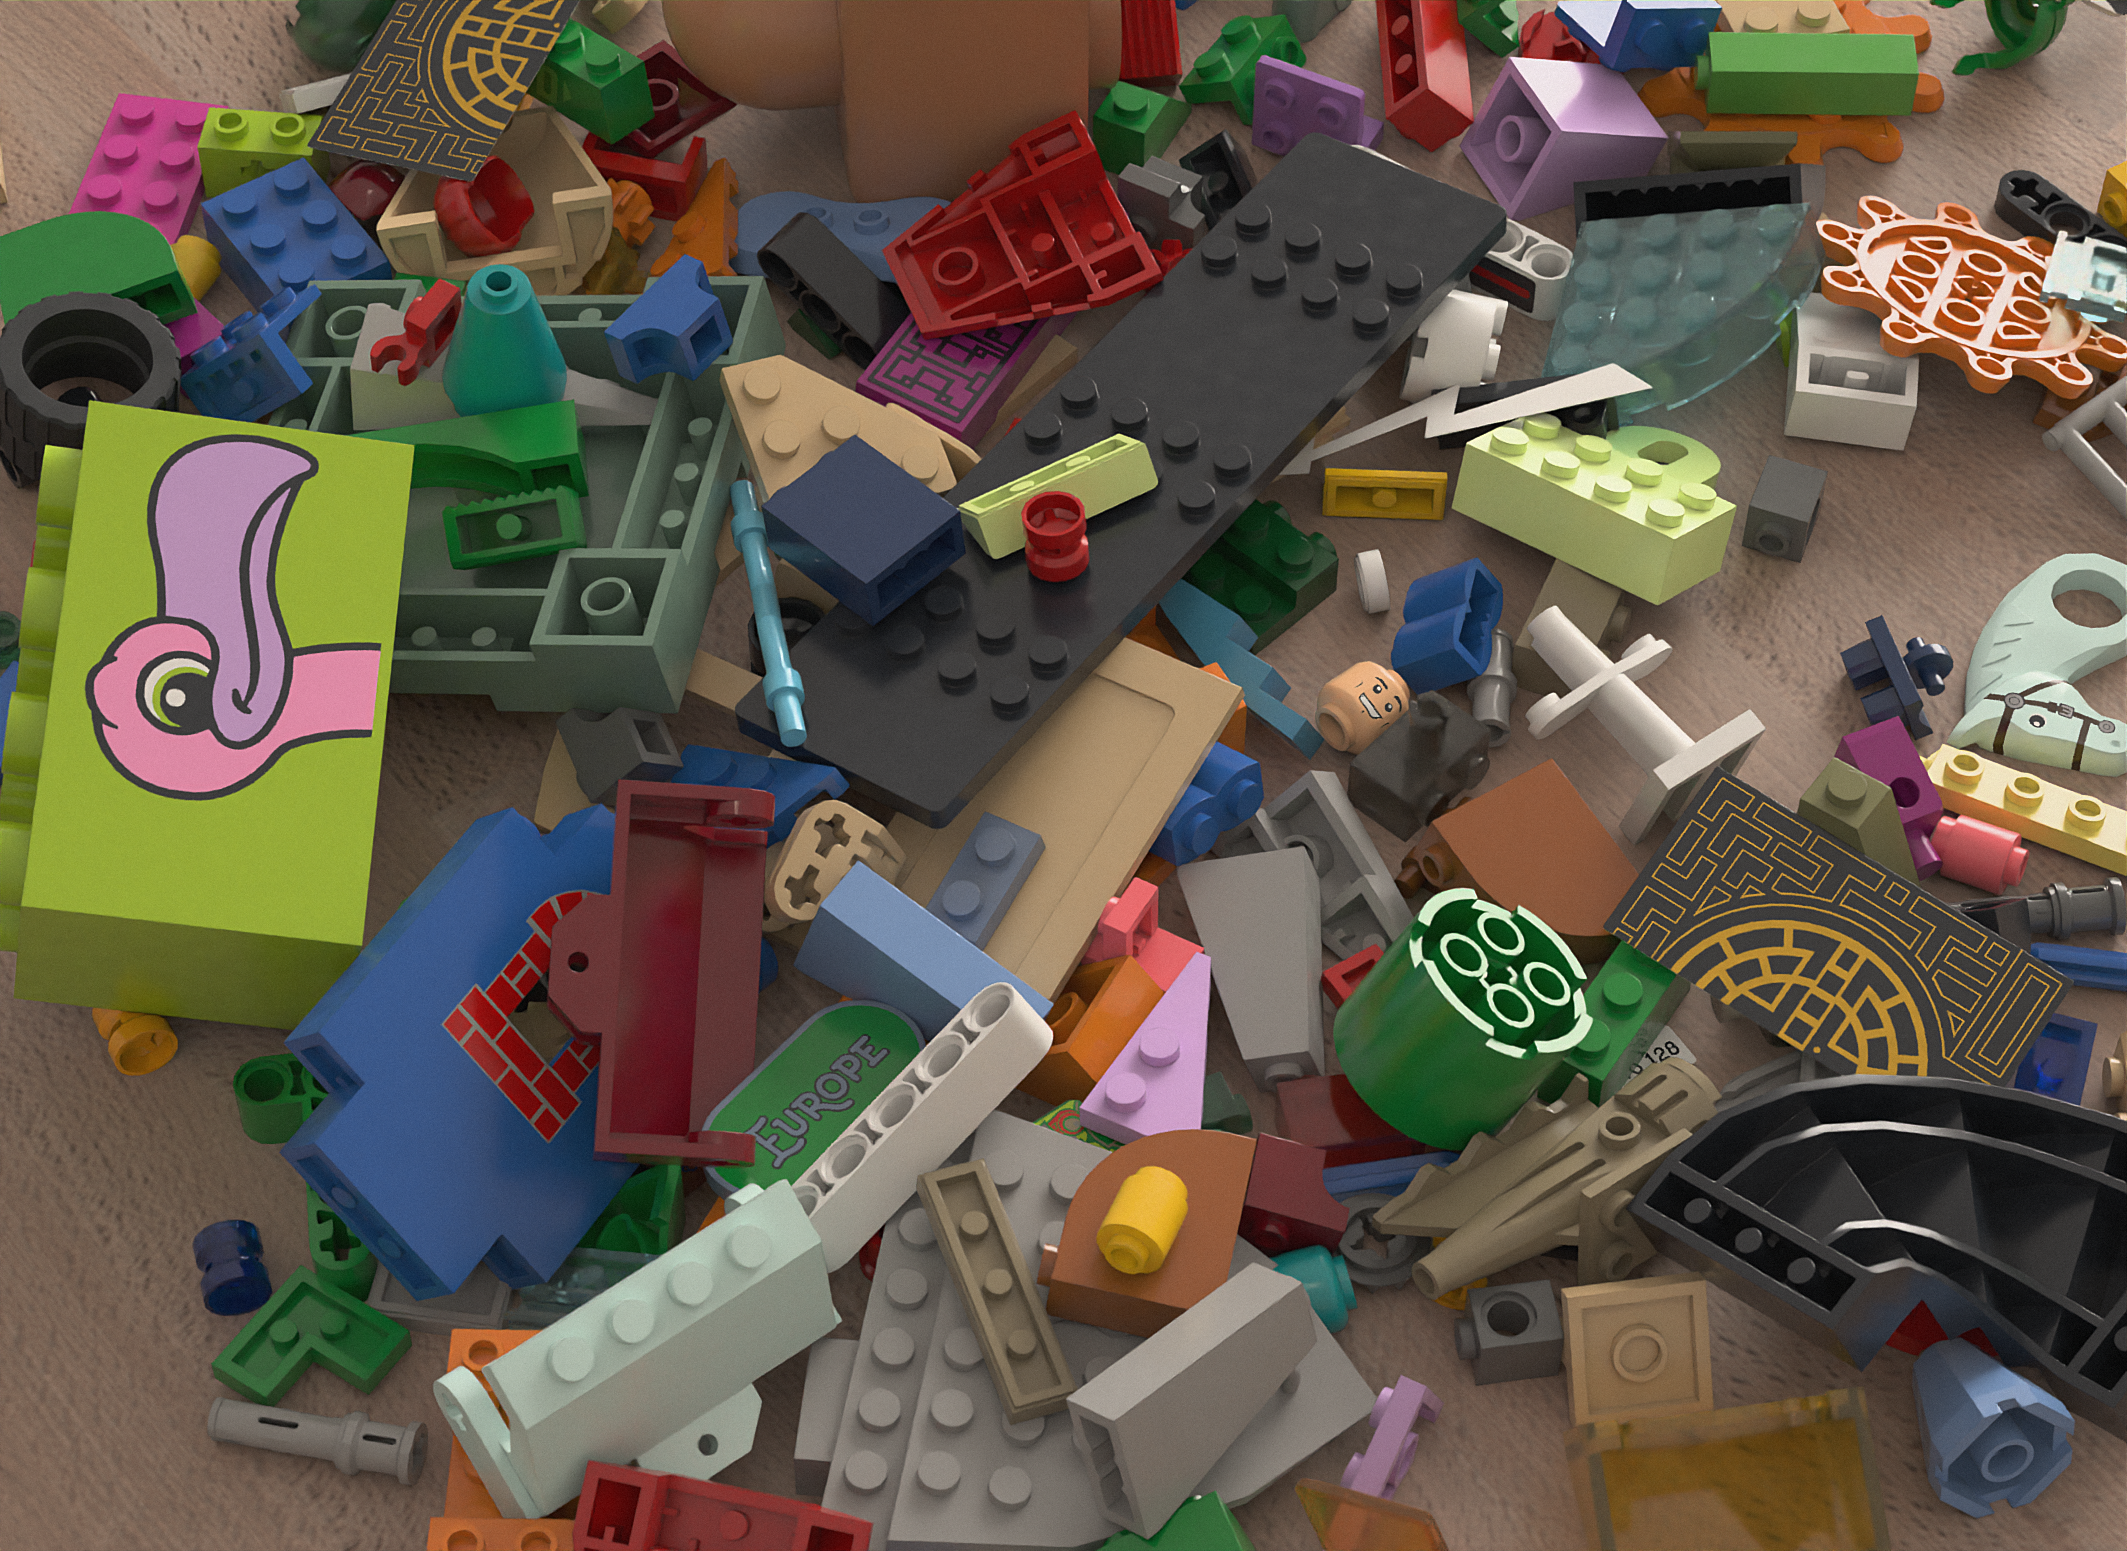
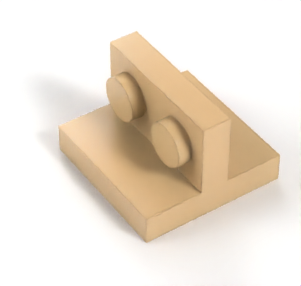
(1637, 1348)

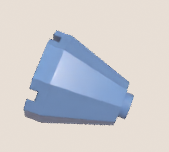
(1986, 1429)

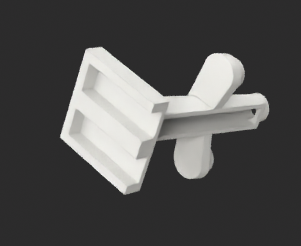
(1666, 754)

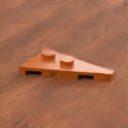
(707, 227)

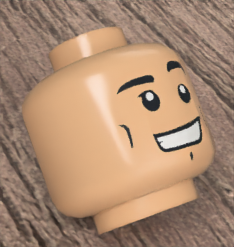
(1360, 706)

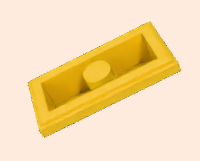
(1384, 494)

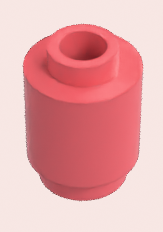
(1979, 853)

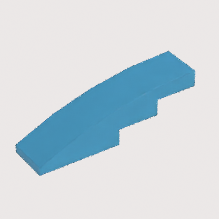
(1225, 638)

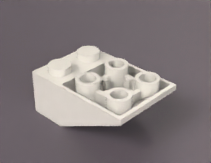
(1844, 381)

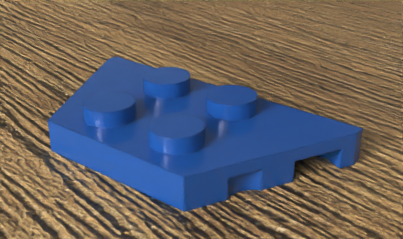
(790, 781)

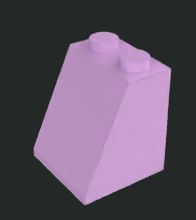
(1558, 127)

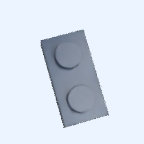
(986, 878)

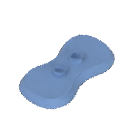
(859, 226)

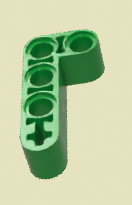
(294, 1098)

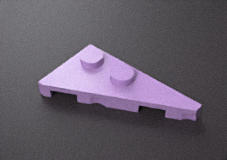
(1162, 1069)
(1393, 1443)

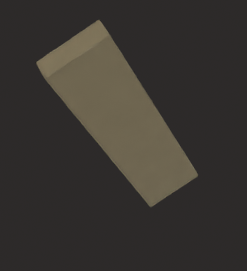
(997, 1290)

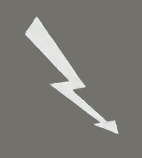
(1440, 409)

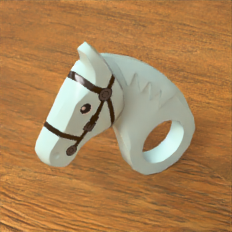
(2024, 668)

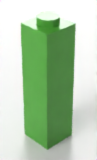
(1808, 73)

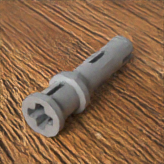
(349, 1441)

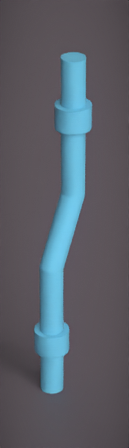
(782, 684)

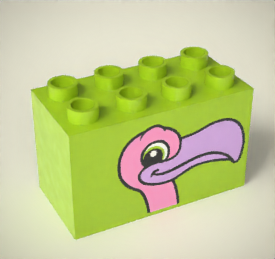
(200, 715)

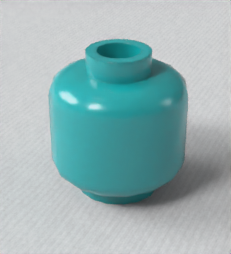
(1324, 1280)

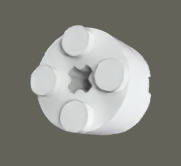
(1454, 346)

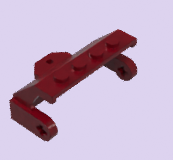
(669, 971)

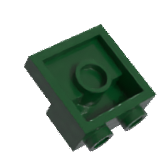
(1267, 571)

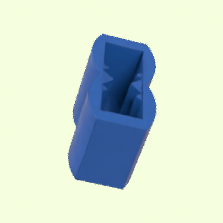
(1447, 626)
(1217, 800)

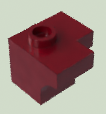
(1288, 1200)

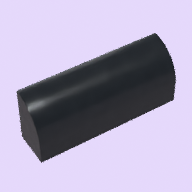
(1700, 192)

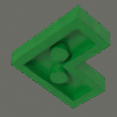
(305, 1325)

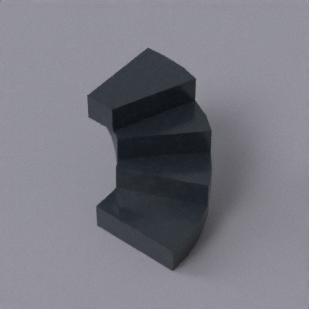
(1890, 1190)

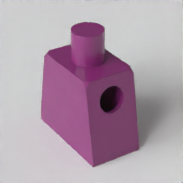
(1890, 757)

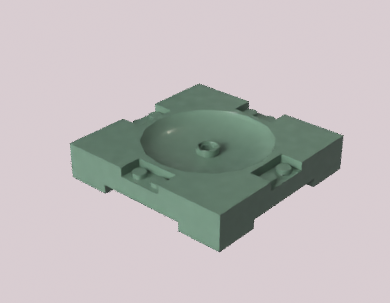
(584, 623)

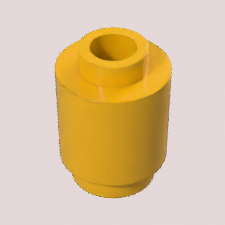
(1143, 1220)

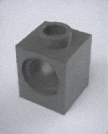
(1784, 508)
(1519, 1308)

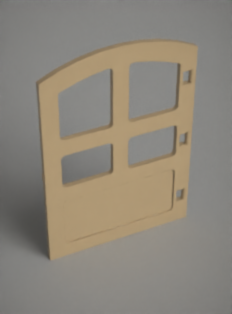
(1086, 781)

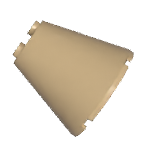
(558, 242)

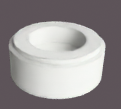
(1372, 581)

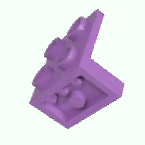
(1301, 102)

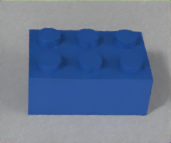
(289, 233)

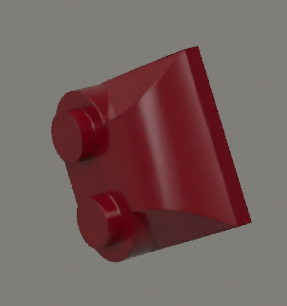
(679, 103)

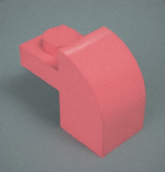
(1132, 928)

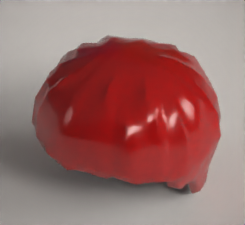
(485, 213)

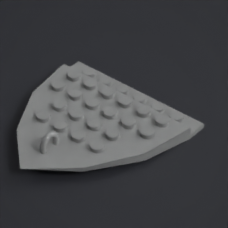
(923, 1424)

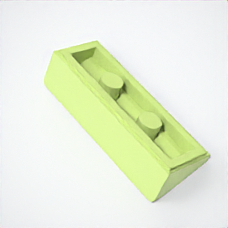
(1097, 476)

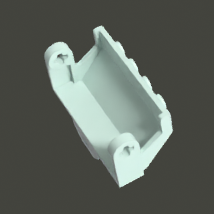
(653, 1364)

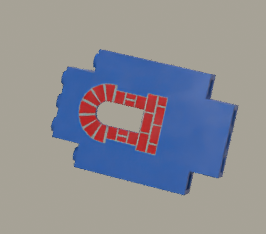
(438, 1113)

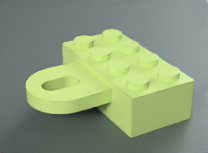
(1602, 501)

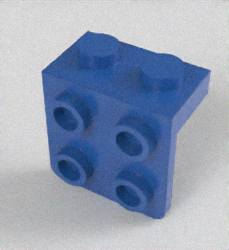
(1642, 31)

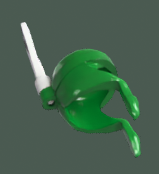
(2023, 29)

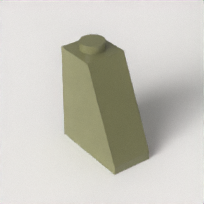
(1860, 814)

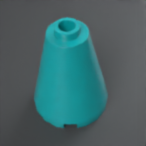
(502, 347)

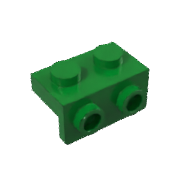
(1230, 63)

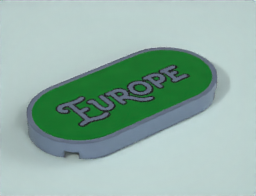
(813, 1090)

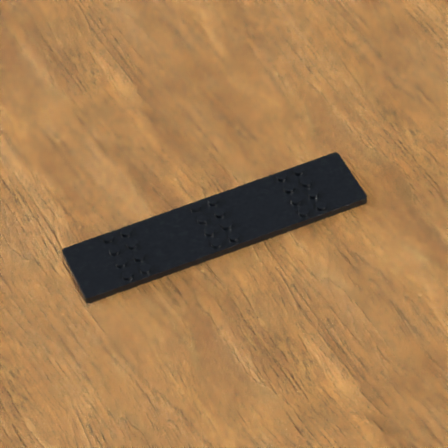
(1223, 385)

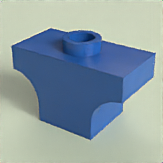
(671, 326)

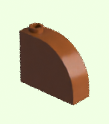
(1535, 849)
(1095, 1293)

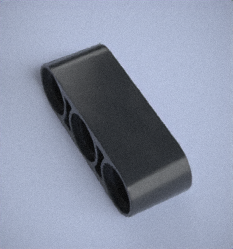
(832, 287)

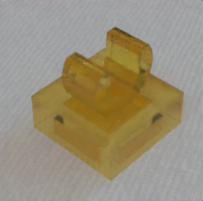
(616, 270)

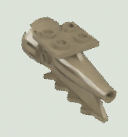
(1553, 1182)

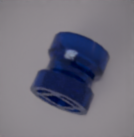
(232, 1269)

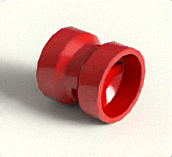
(1055, 536)

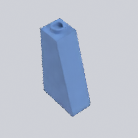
(893, 951)

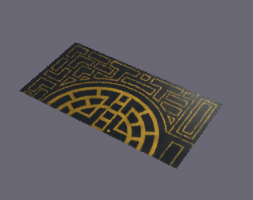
(441, 82)
(1832, 945)

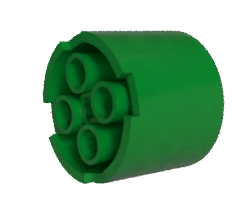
(1461, 1020)

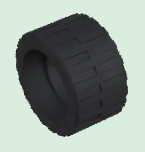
(72, 339)

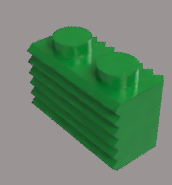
(513, 528)

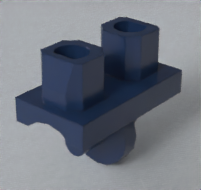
(1919, 669)

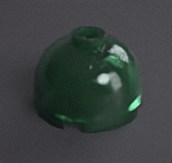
(337, 31)

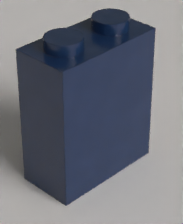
(864, 529)

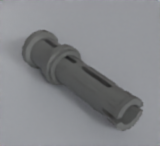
(2071, 910)

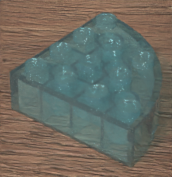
(1682, 297)

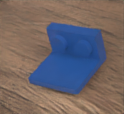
(252, 366)

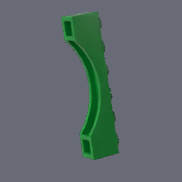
(498, 450)

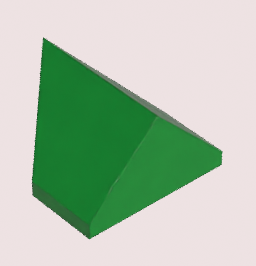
(643, 1215)

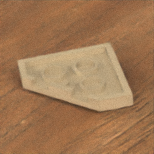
(797, 416)

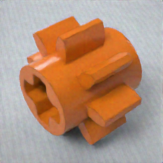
(631, 211)

